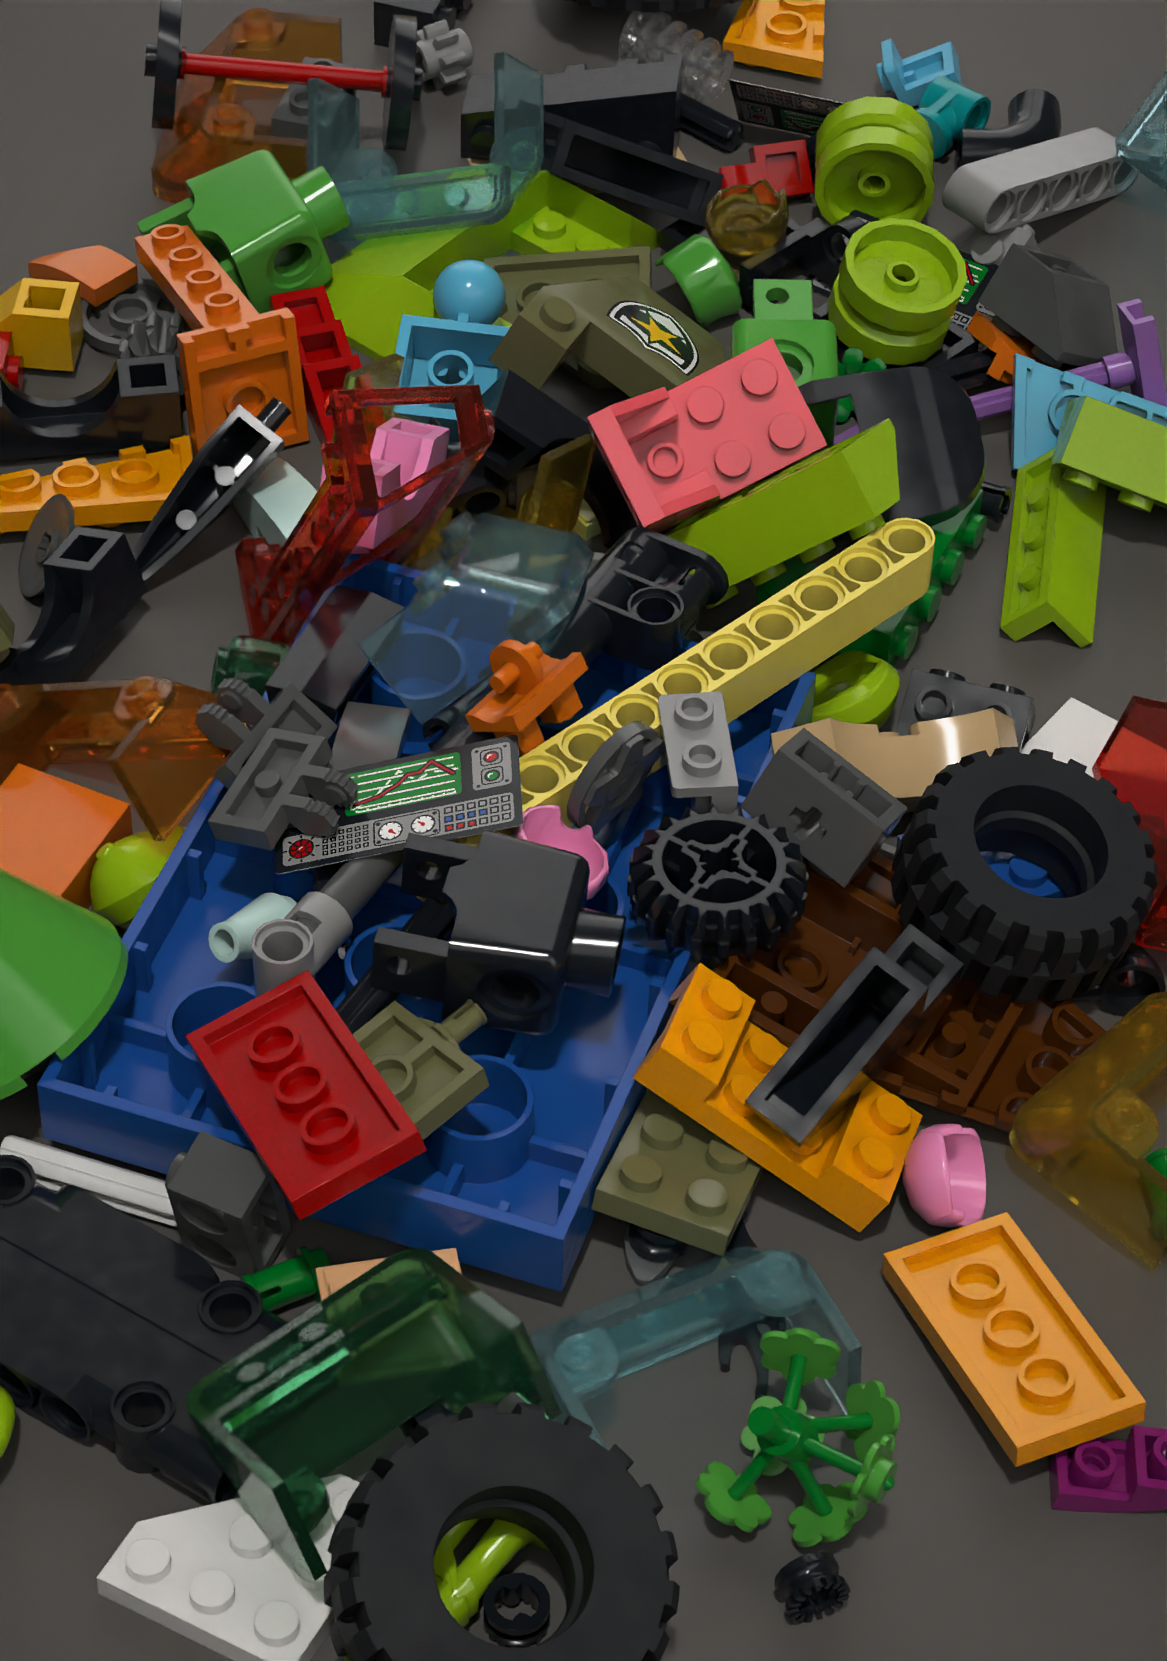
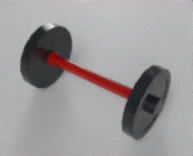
(398, 81)

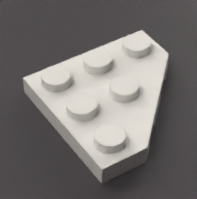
(226, 1580)

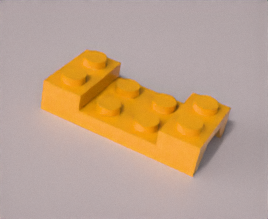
(715, 1060)

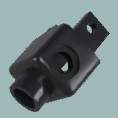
(515, 934)

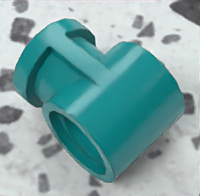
(948, 108)

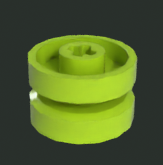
(874, 160)
(897, 291)

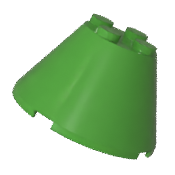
(55, 976)

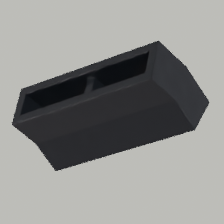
(326, 655)

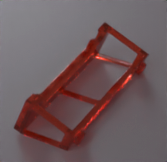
(288, 581)

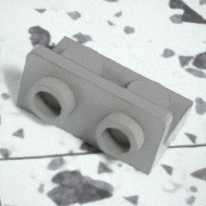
(699, 750)

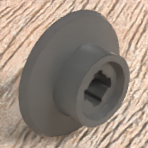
(44, 536)

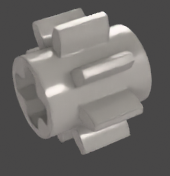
(443, 54)

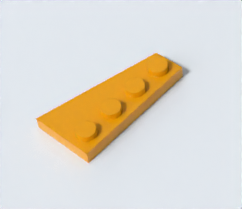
(779, 35)
(99, 493)

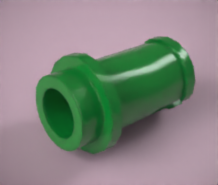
(289, 1279)

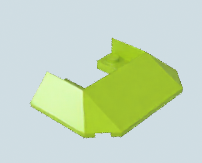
(398, 273)

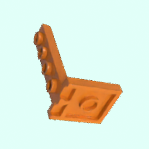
(232, 349)

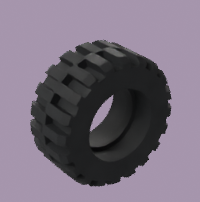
(1059, 822)

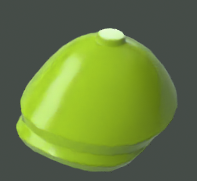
(855, 689)
(127, 873)

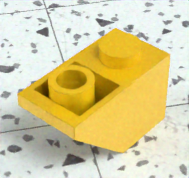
(44, 322)

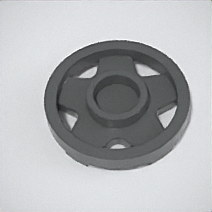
(119, 312)
(614, 776)

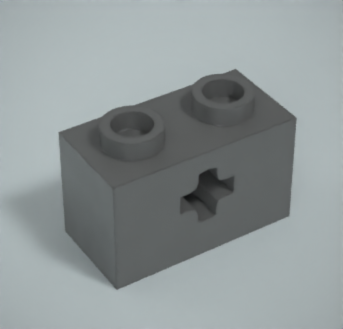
(824, 806)

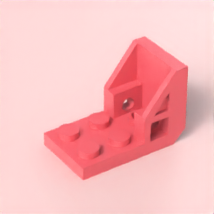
(706, 437)

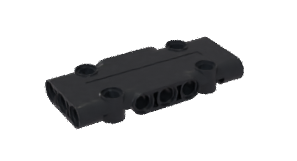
(114, 1327)

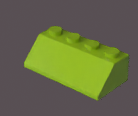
(1113, 449)
(799, 509)

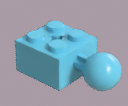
(458, 344)

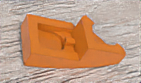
(96, 268)
(1002, 344)

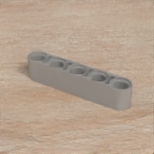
(1038, 181)

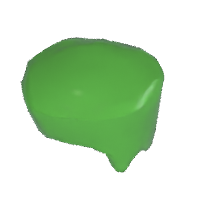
(704, 279)

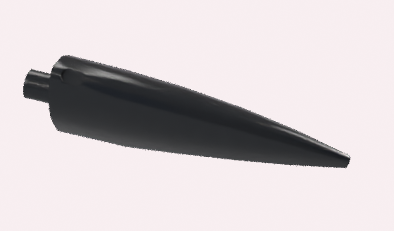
(212, 483)

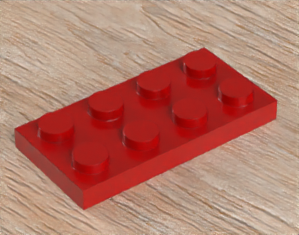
(305, 1094)

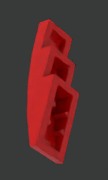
(322, 351)

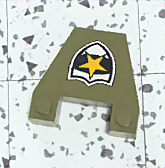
(613, 328)

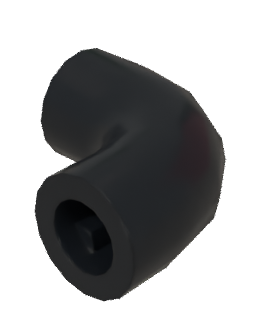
(1032, 119)

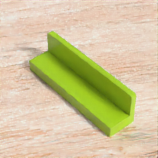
(1053, 554)

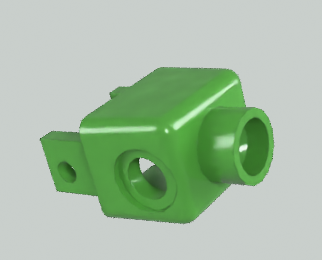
(261, 224)
(804, 343)

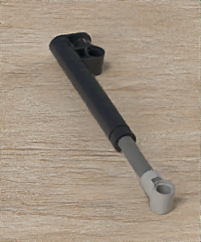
(630, 607)

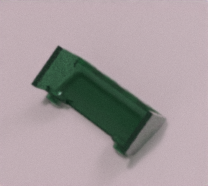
(351, 1376)

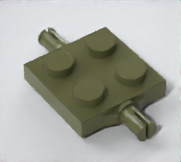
(425, 1062)

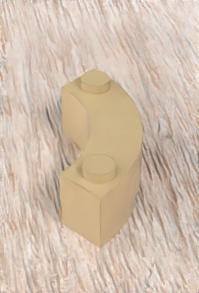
(910, 761)

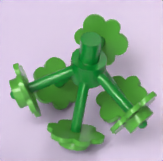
(788, 1438)

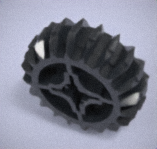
(717, 884)

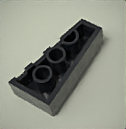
(622, 100)

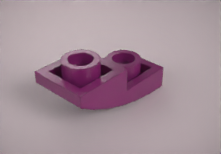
(1112, 1474)

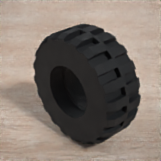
(517, 1472)

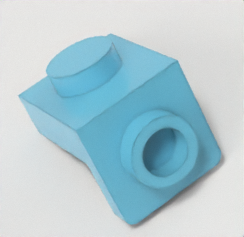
(914, 74)

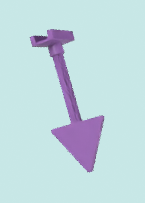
(1135, 366)

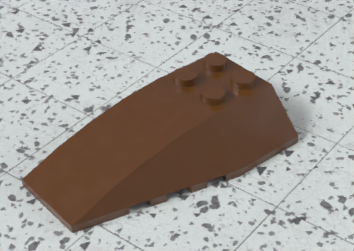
(972, 1053)

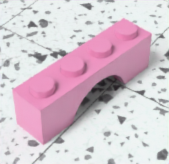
(398, 455)

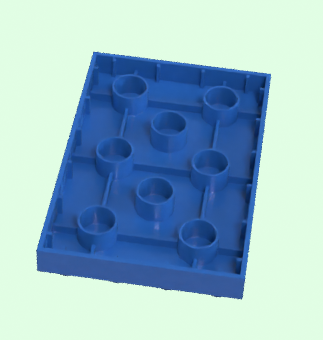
(518, 1162)

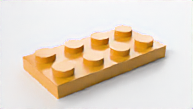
(1013, 1339)

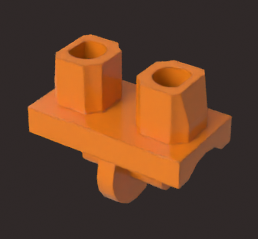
(527, 686)

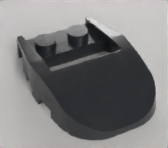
(935, 433)

